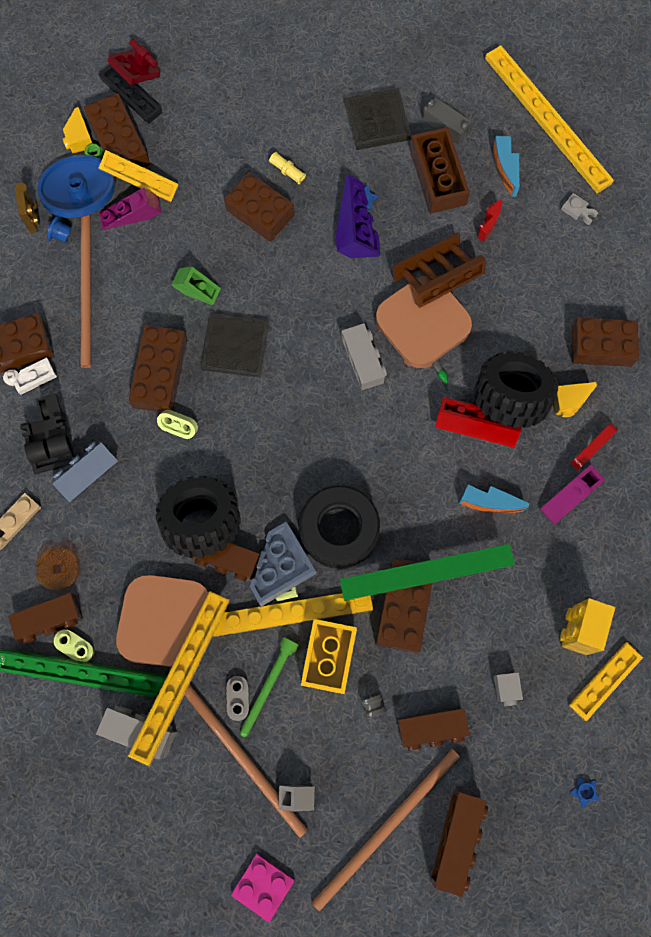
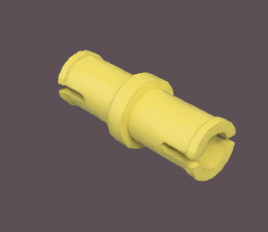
(287, 167)

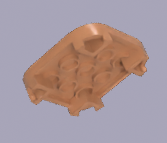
(423, 332)
(158, 618)

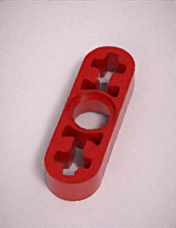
(594, 446)

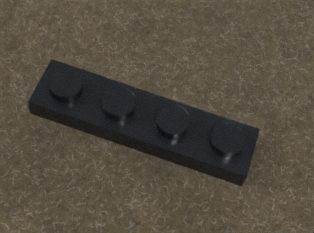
(131, 94)

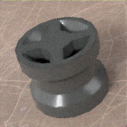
(373, 706)

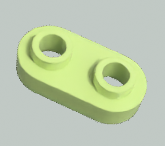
(178, 425)
(73, 646)

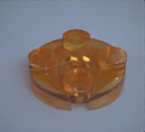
(69, 572)

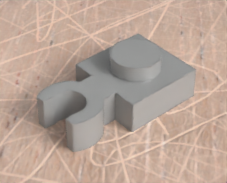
(577, 207)

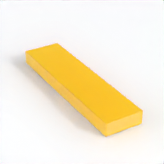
(138, 176)
(605, 681)

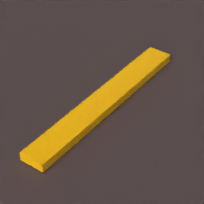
(178, 679)

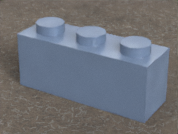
(83, 470)

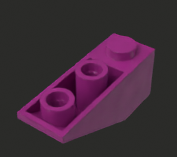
(132, 209)
(572, 494)

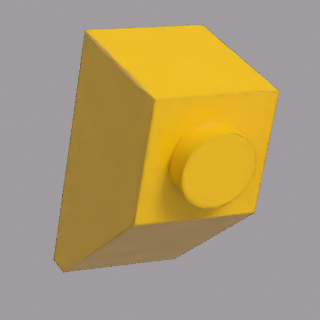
(76, 133)
(571, 398)

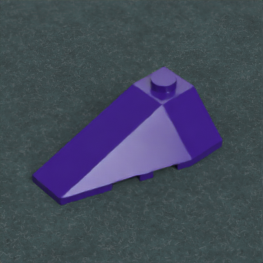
(354, 229)

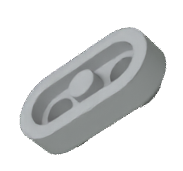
(237, 698)

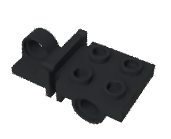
(47, 438)

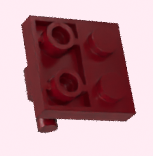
(135, 64)

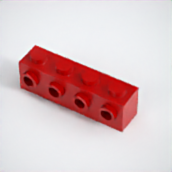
(470, 421)

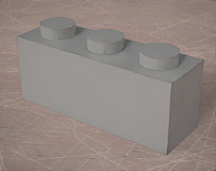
(363, 356)

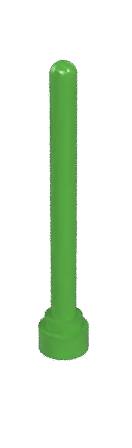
(287, 649)

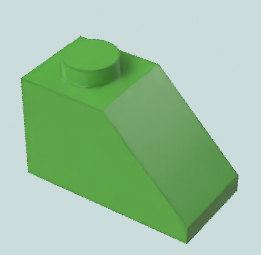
(196, 285)

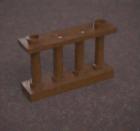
(440, 284)

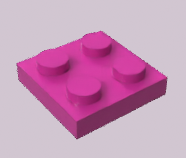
(263, 887)

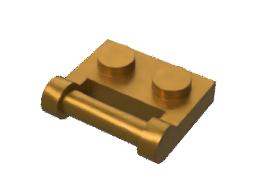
(27, 208)

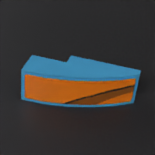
(507, 164)
(492, 501)

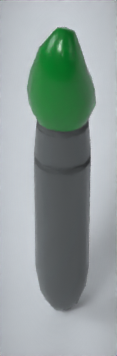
(442, 374)

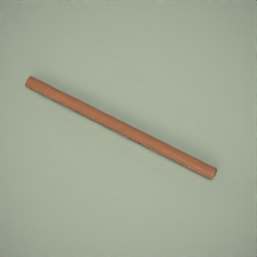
(86, 291)
(244, 760)
(385, 830)

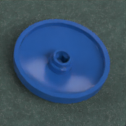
(75, 186)

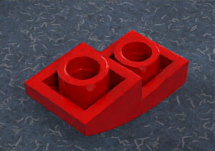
(492, 214)

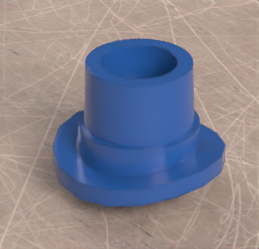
(58, 230)

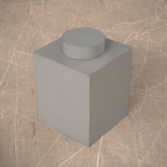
(508, 688)
(296, 798)

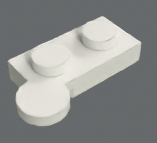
(30, 376)

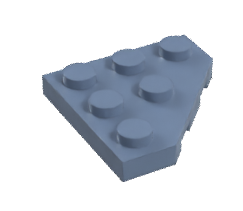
(280, 565)

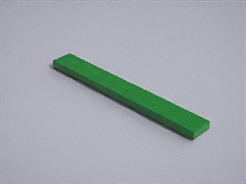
(427, 572)
(81, 672)

